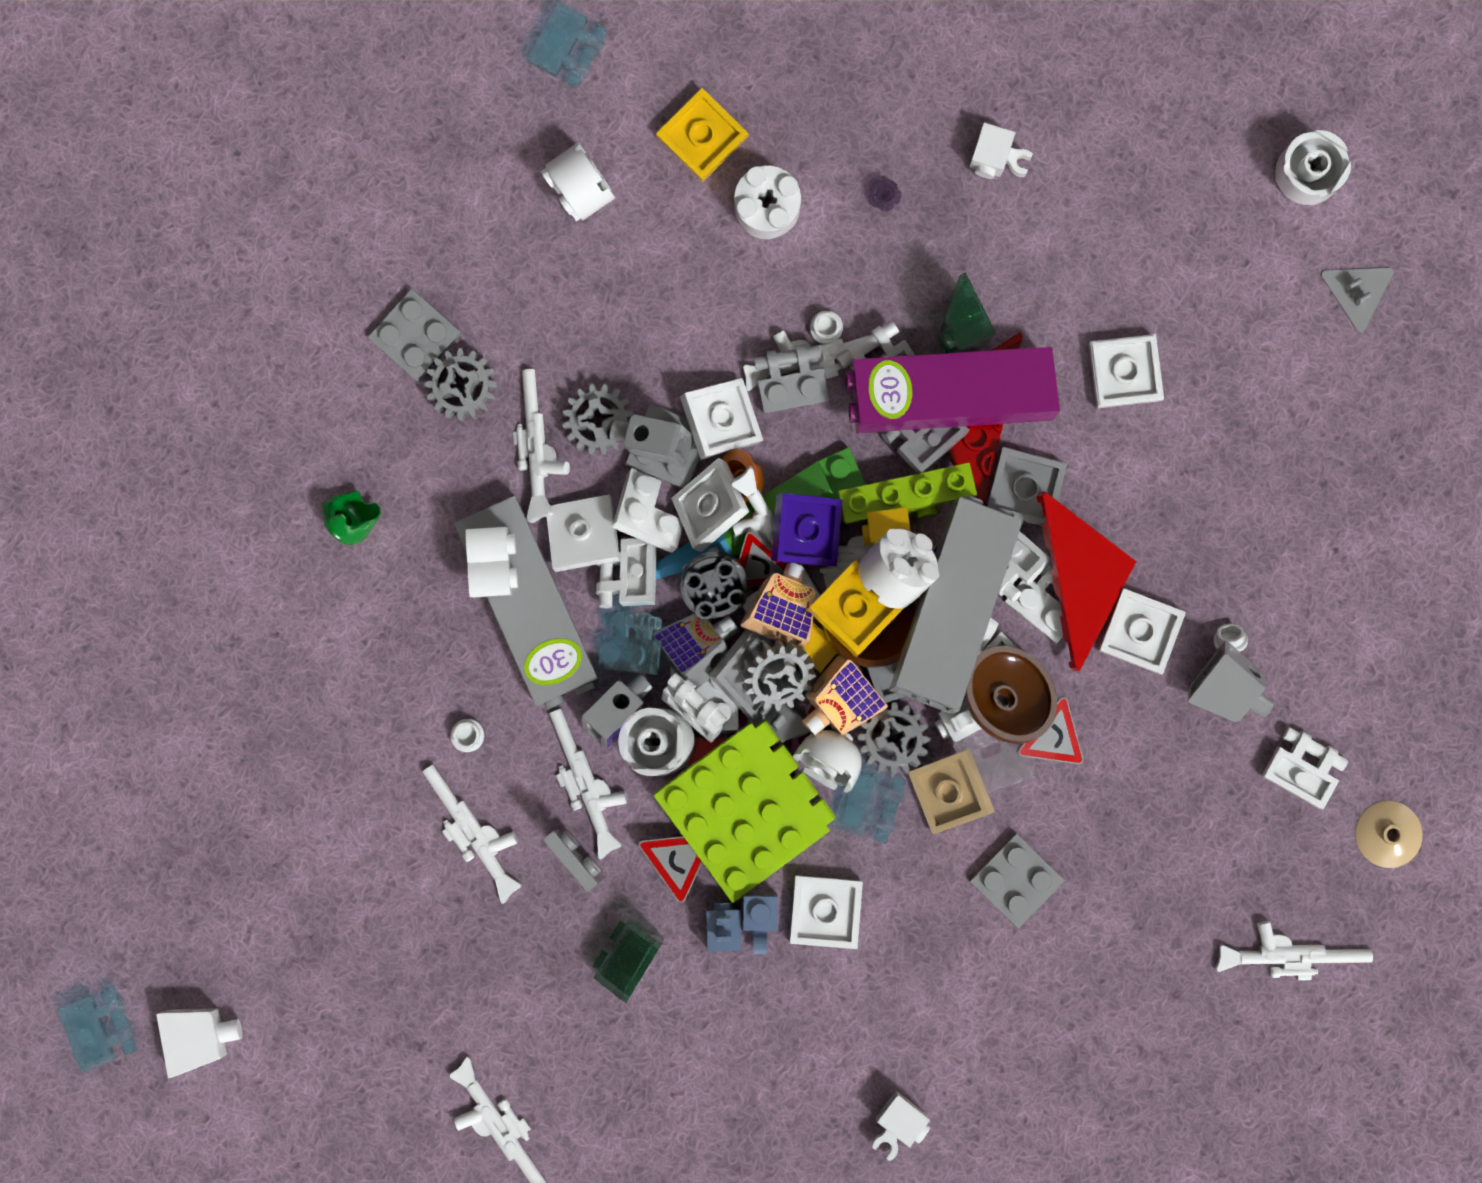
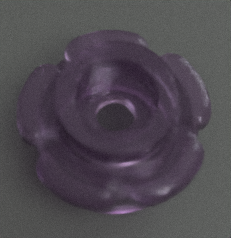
(889, 187)

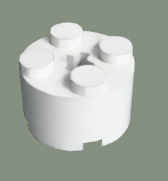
(1331, 170)
(579, 182)
(755, 188)
(899, 567)
(652, 760)

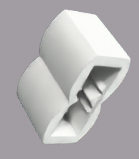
(489, 562)

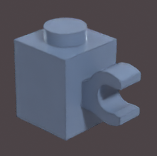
(760, 917)
(723, 927)

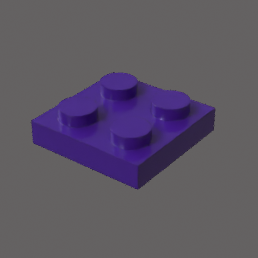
(806, 529)

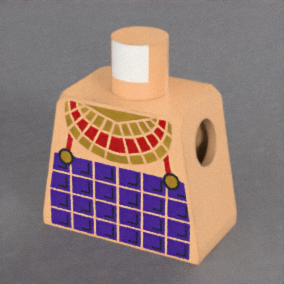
(782, 607)
(842, 699)

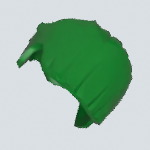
(349, 517)

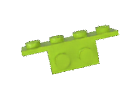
(920, 493)

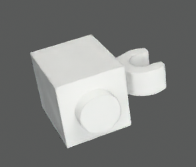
(995, 151)
(956, 725)
(900, 1121)

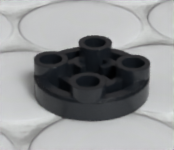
(714, 585)

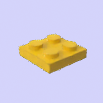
(702, 135)
(852, 611)

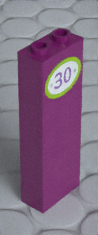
(952, 390)

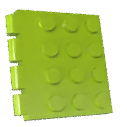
(745, 809)

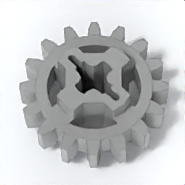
(446, 391)
(582, 421)
(778, 675)
(899, 752)

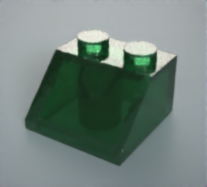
(965, 321)
(627, 959)

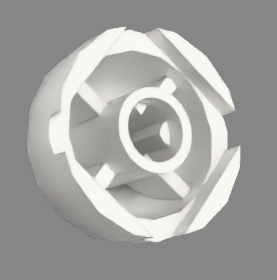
(831, 759)

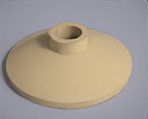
(1373, 829)

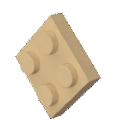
(951, 791)

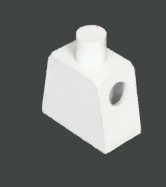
(194, 1038)

